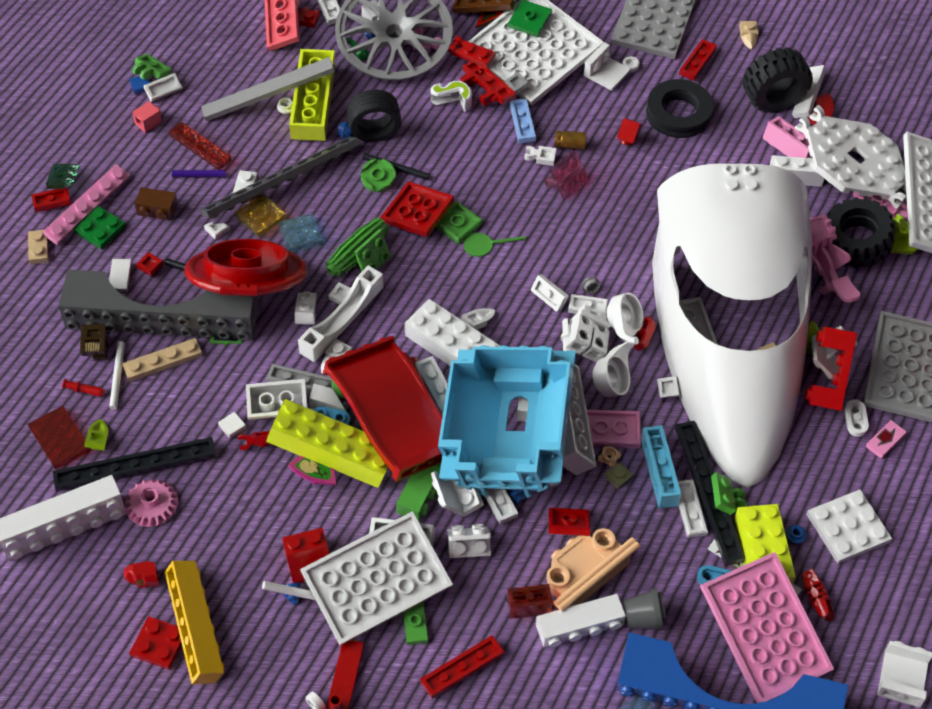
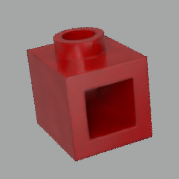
(629, 131)

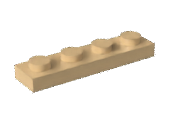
(162, 359)

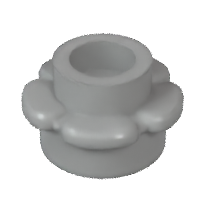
(590, 285)

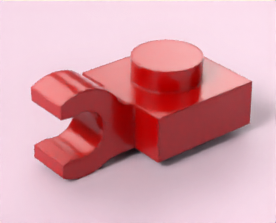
(255, 438)

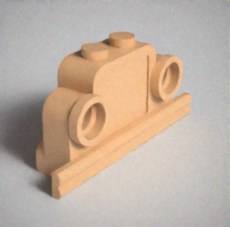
(586, 566)

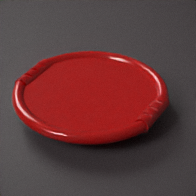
(246, 268)

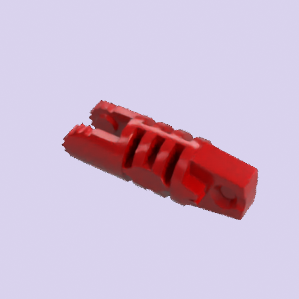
(818, 594)

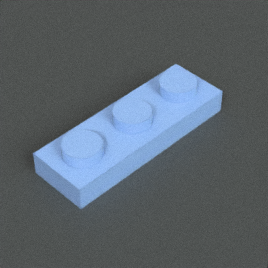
(522, 121)

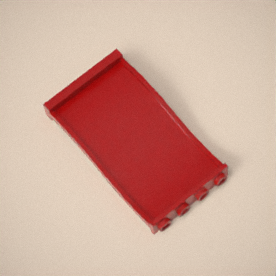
(390, 405)

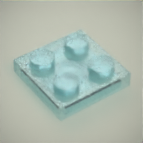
(300, 233)

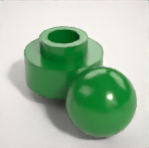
(362, 54)

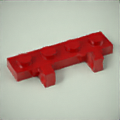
(495, 88)

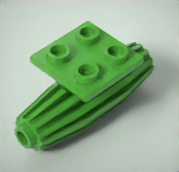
(363, 247)

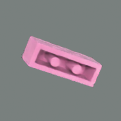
(786, 138)

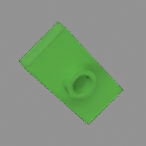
(415, 625)

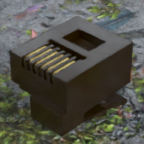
(94, 341)

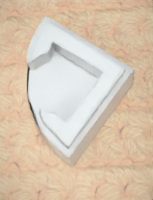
(217, 230)

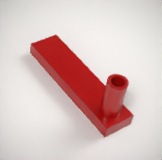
(345, 675)

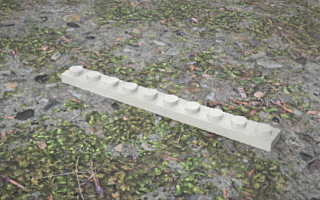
(437, 387)

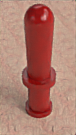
(79, 387)

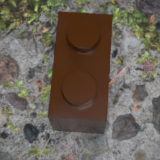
(156, 203)

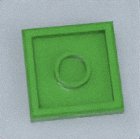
(459, 222)

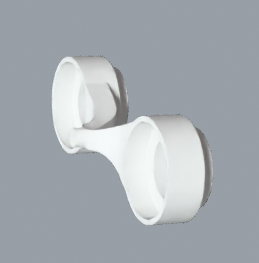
(612, 372)

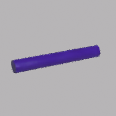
(198, 173)

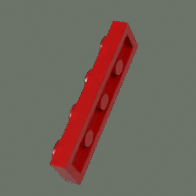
(461, 667)

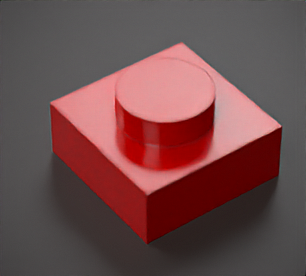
(149, 264)

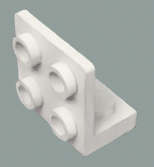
(604, 69)
(455, 497)

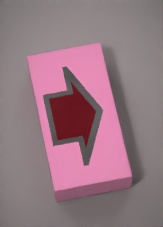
(886, 439)

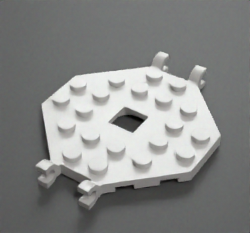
(835, 137)

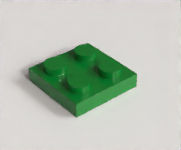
(99, 227)

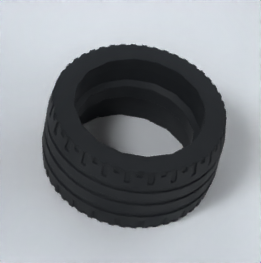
(371, 102)

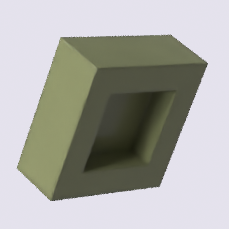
(618, 475)

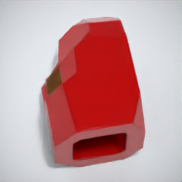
(142, 574)

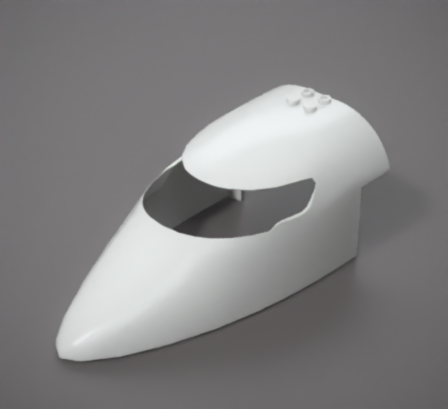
(747, 240)

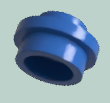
(795, 539)

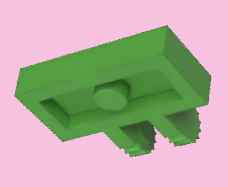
(148, 65)
(726, 496)

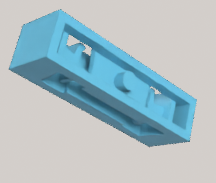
(660, 467)

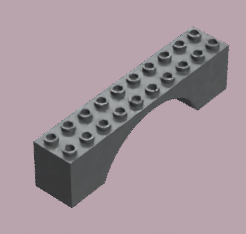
(93, 300)

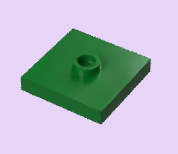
(529, 18)

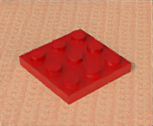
(417, 209)

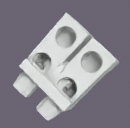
(589, 334)

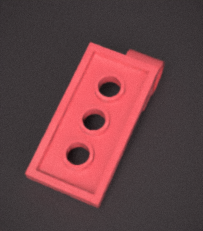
(274, 27)

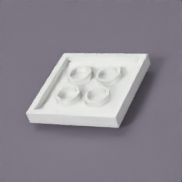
(849, 526)

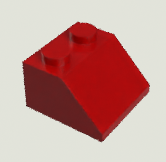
(303, 550)

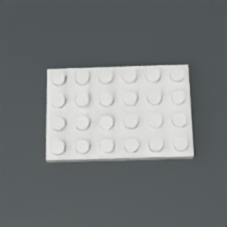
(376, 578)

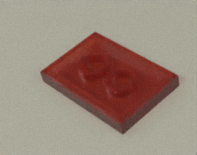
(58, 437)

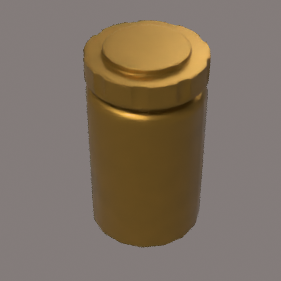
(570, 139)

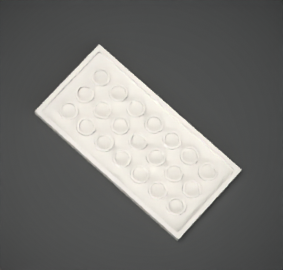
(919, 190)

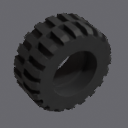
(777, 80)
(864, 214)

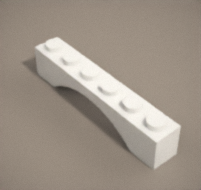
(321, 336)

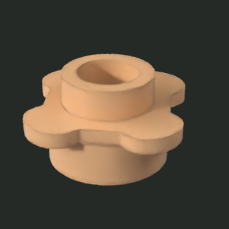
(609, 451)

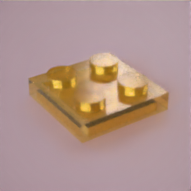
(260, 215)

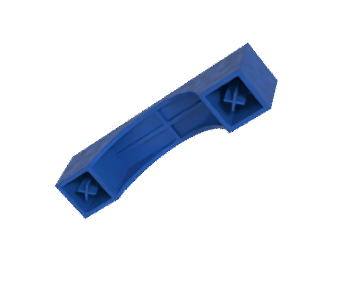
(655, 673)

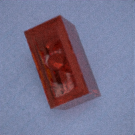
(529, 601)

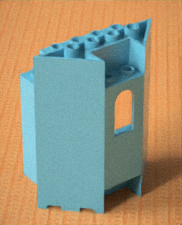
(476, 411)

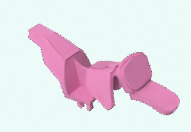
(830, 258)

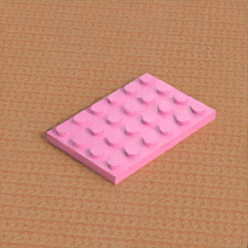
(766, 627)

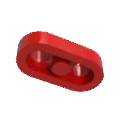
(645, 333)

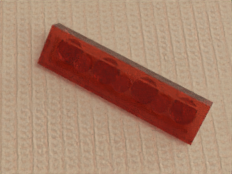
(200, 146)

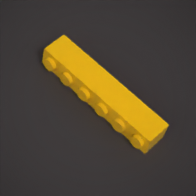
(194, 622)

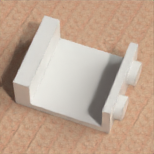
(904, 673)

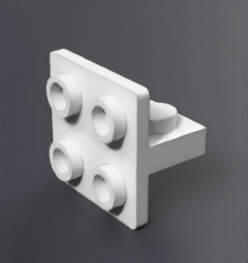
(469, 541)

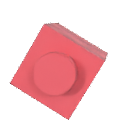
(147, 116)

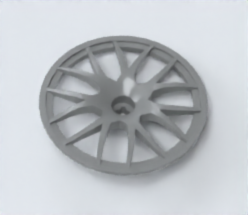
(393, 25)

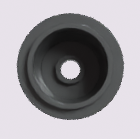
(646, 611)

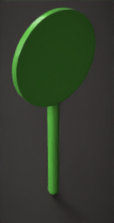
(481, 244)

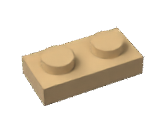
(37, 247)

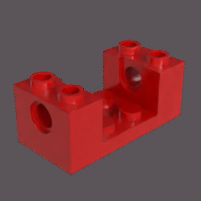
(837, 340)

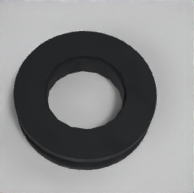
(679, 126)

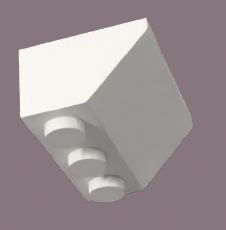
(266, 398)

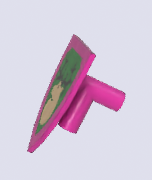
(313, 471)

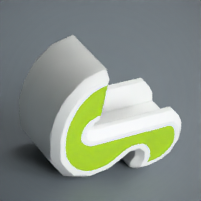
(452, 92)

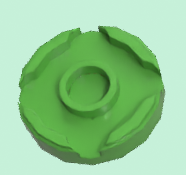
(378, 175)

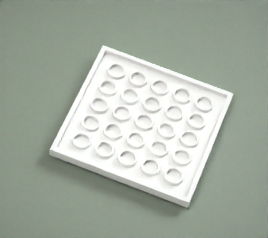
(540, 59)

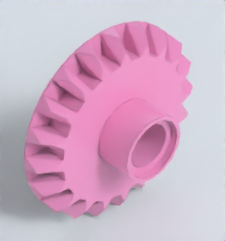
(152, 512)

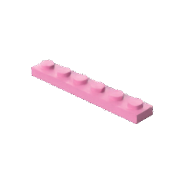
(93, 197)

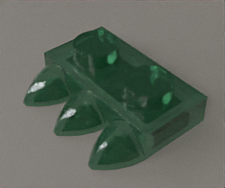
(61, 176)

